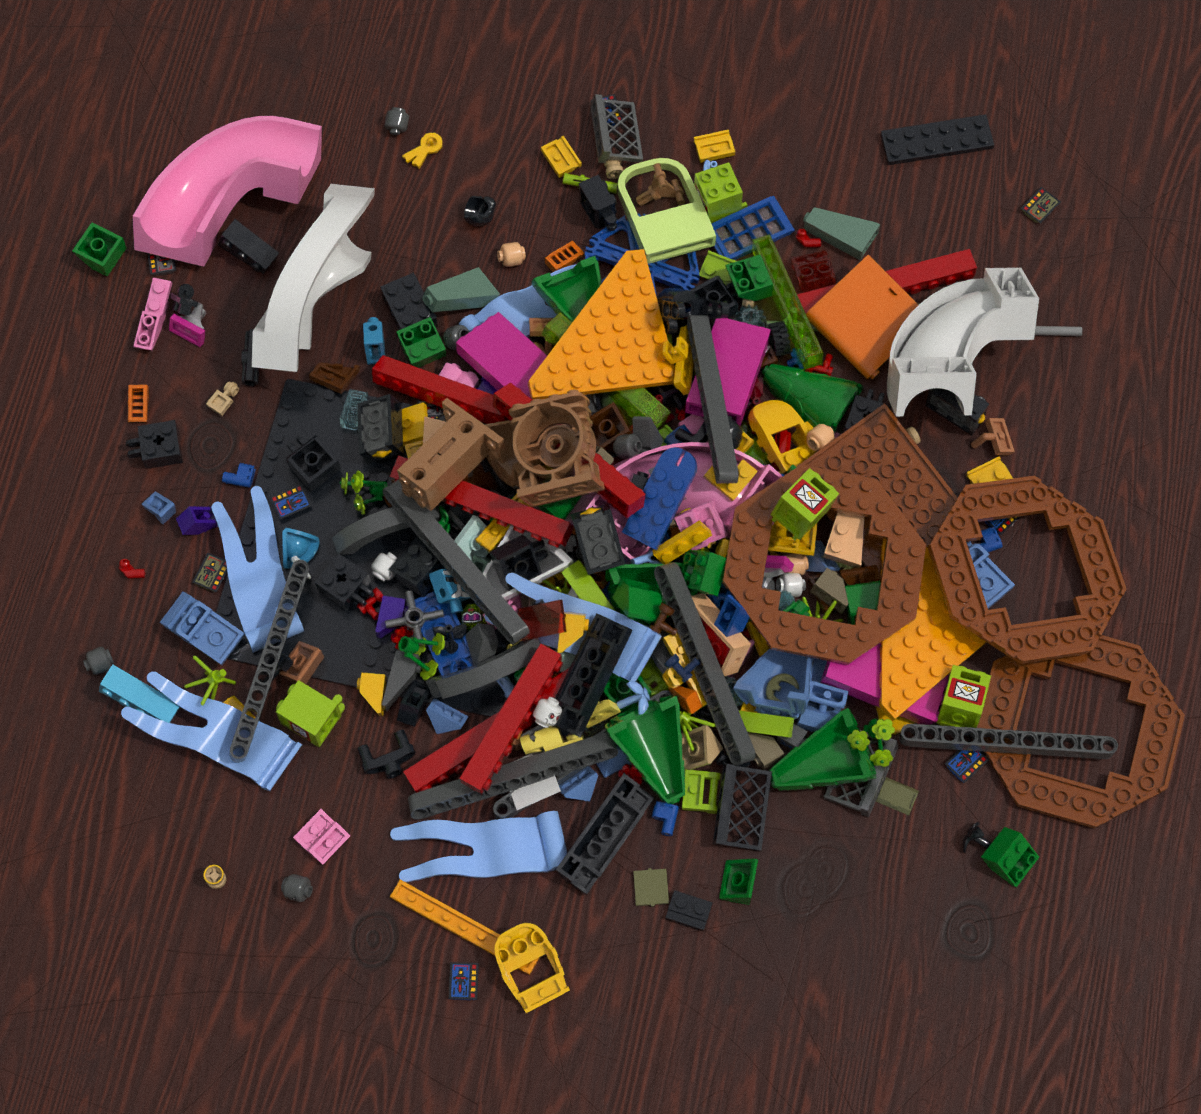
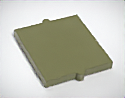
(651, 887)

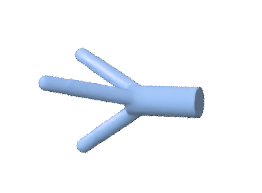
(645, 558)

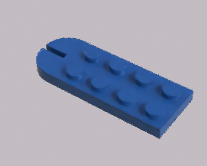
(663, 497)
(446, 662)

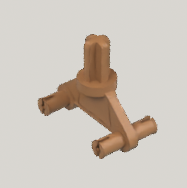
(661, 188)

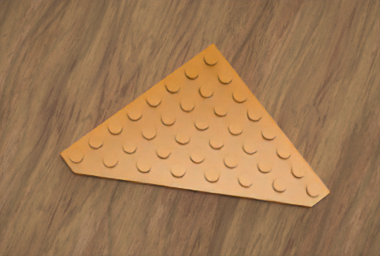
(612, 340)
(923, 649)

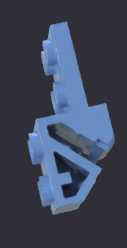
(991, 578)
(202, 628)
(823, 700)

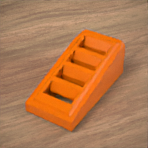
(550, 259)
(138, 388)
(687, 698)

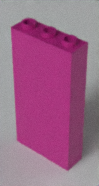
(501, 353)
(739, 358)
(863, 682)

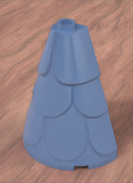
(752, 685)

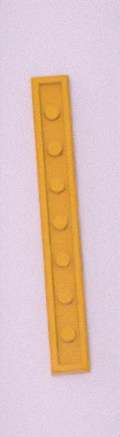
(450, 919)

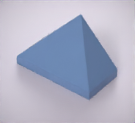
(817, 562)
(445, 717)
(613, 765)
(580, 785)

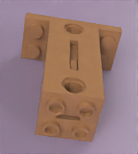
(449, 456)

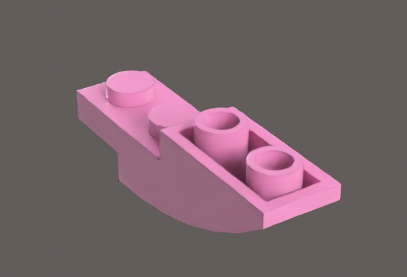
(154, 314)

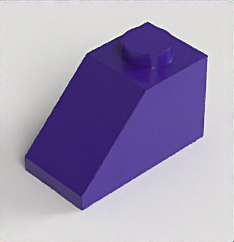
(196, 520)
(390, 609)

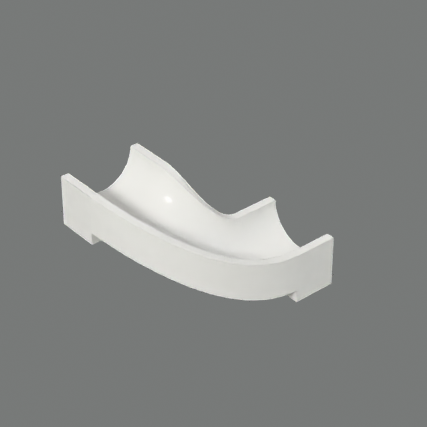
(315, 267)
(951, 328)

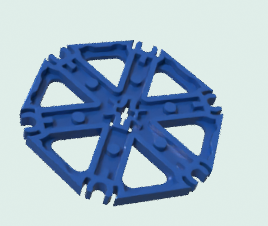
(659, 270)

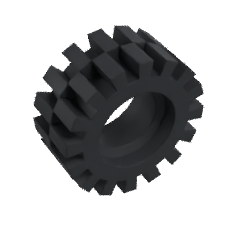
(779, 338)

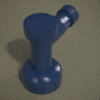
(684, 672)

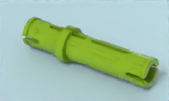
(569, 180)

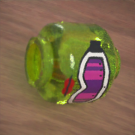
(471, 616)

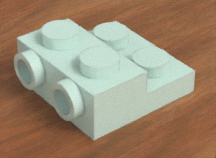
(467, 537)

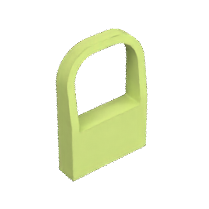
(670, 230)

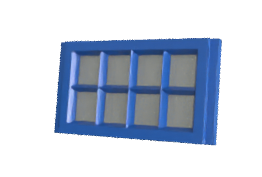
(739, 229)

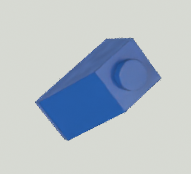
(731, 617)

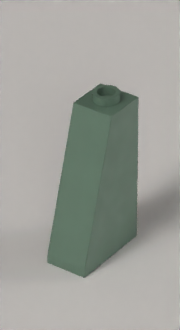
(842, 231)
(460, 292)

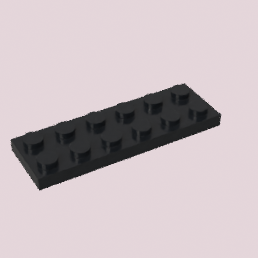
(937, 139)

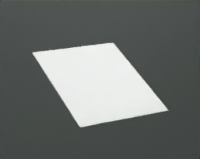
(535, 792)

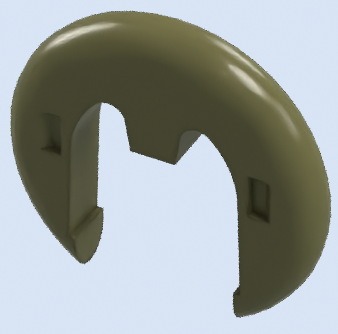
(773, 685)

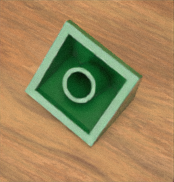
(738, 880)

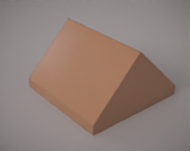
(305, 662)

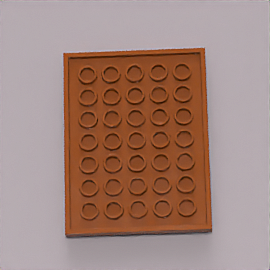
(886, 452)

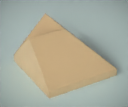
(705, 748)

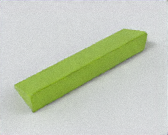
(585, 585)
(767, 723)

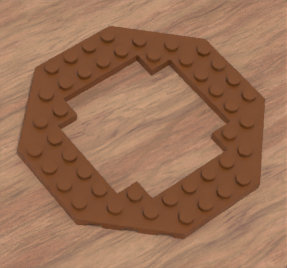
(963, 591)
(818, 636)
(1068, 798)

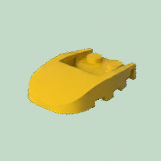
(775, 417)
(520, 947)

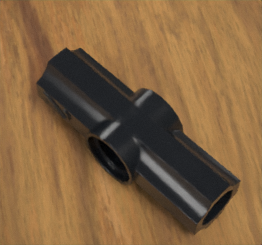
(250, 374)

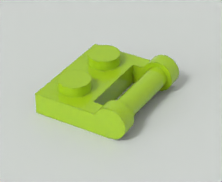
(694, 791)

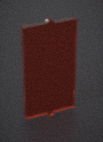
(544, 619)

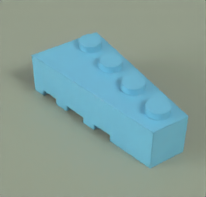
(137, 695)

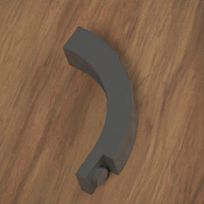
(372, 527)
(483, 672)

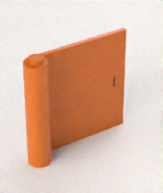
(863, 316)

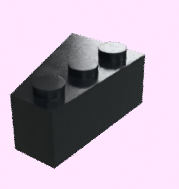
(247, 247)

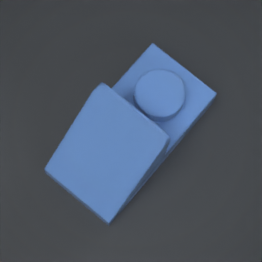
(160, 507)

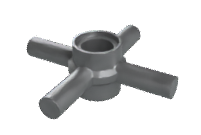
(414, 611)

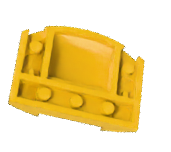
(782, 540)

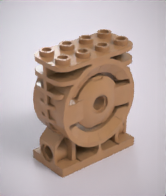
(571, 464)

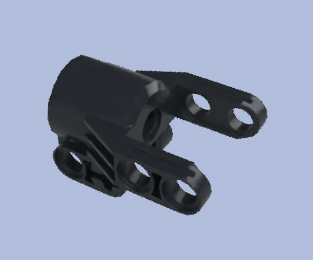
(680, 303)

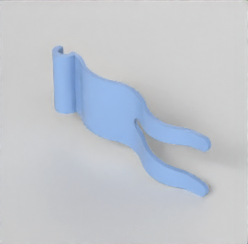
(515, 307)
(257, 584)
(637, 649)
(269, 750)
(498, 846)

